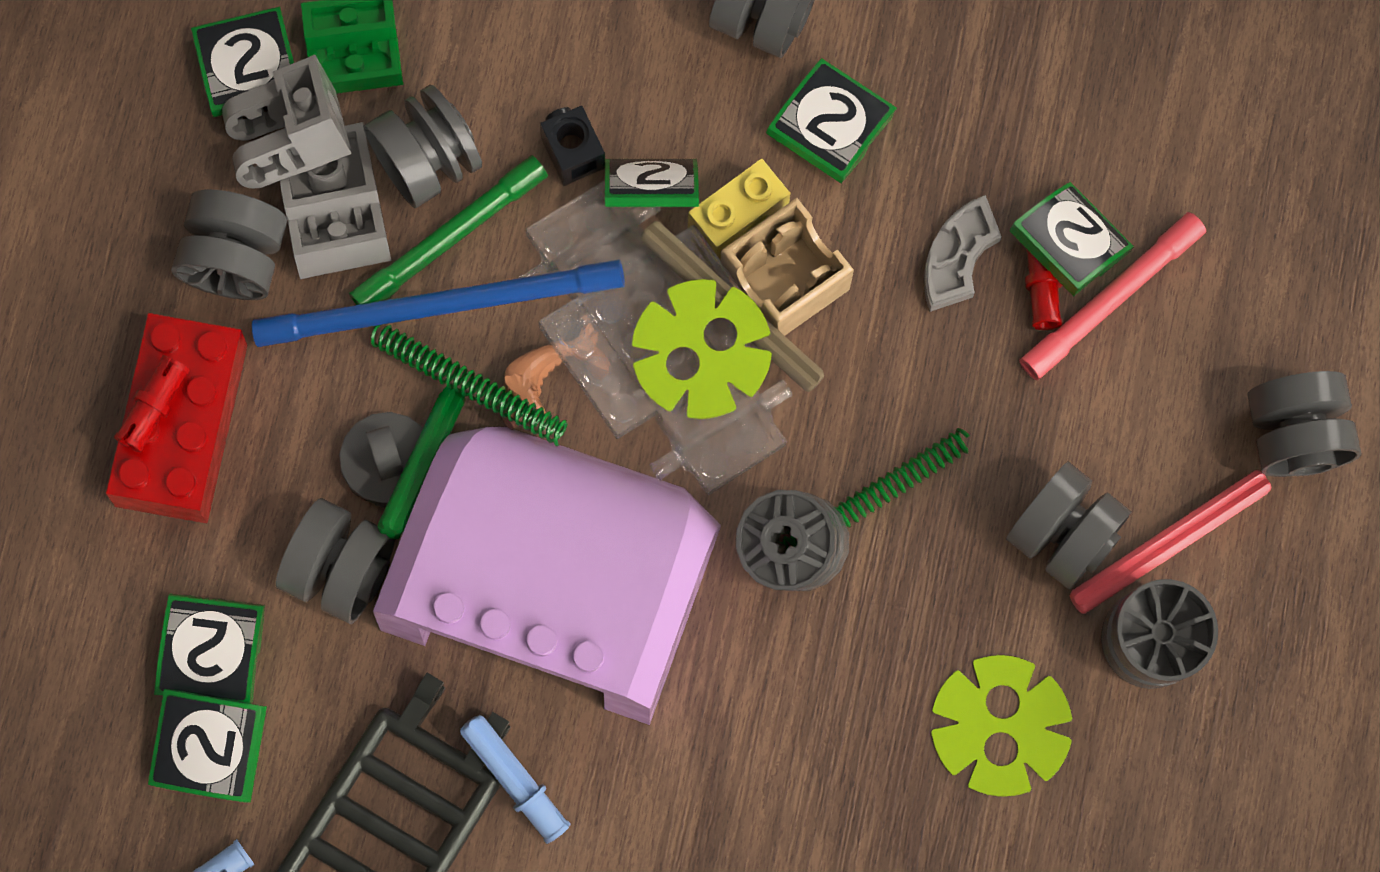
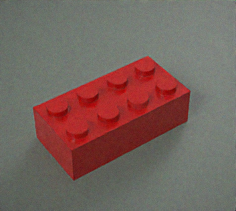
(185, 450)

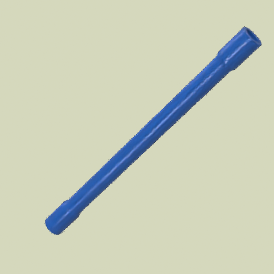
(583, 280)

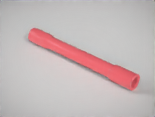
(1058, 343)

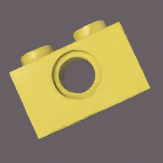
(739, 206)

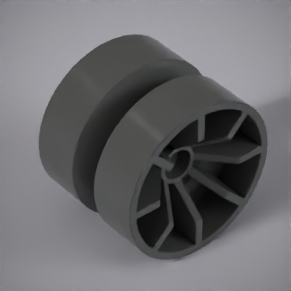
(775, 26)
(229, 244)
(1304, 424)
(1059, 518)
(324, 555)
(1159, 634)

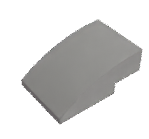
(336, 213)

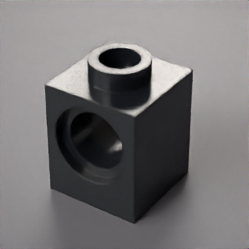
(575, 162)

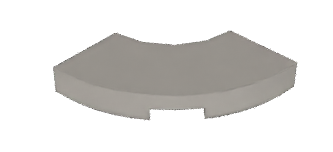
(955, 253)

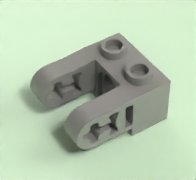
(301, 102)

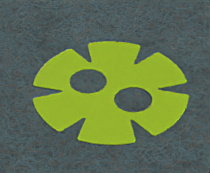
(708, 388)
(965, 741)

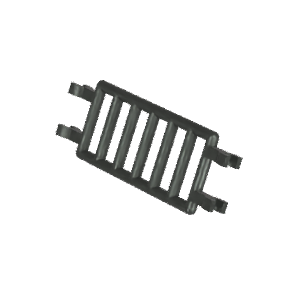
(362, 760)

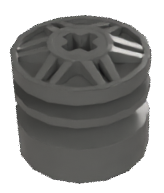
(422, 146)
(820, 535)

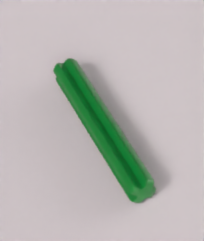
(436, 429)

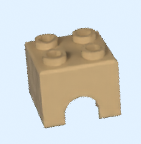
(787, 268)

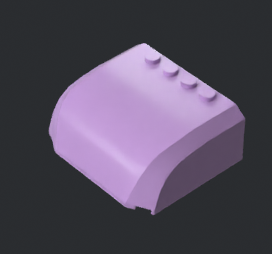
(551, 563)

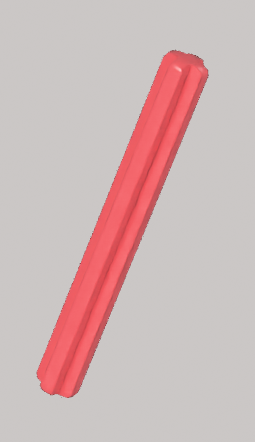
(1170, 541)

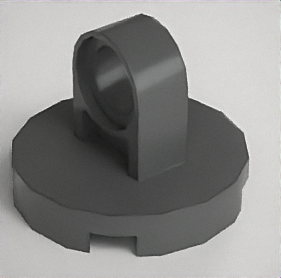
(377, 453)

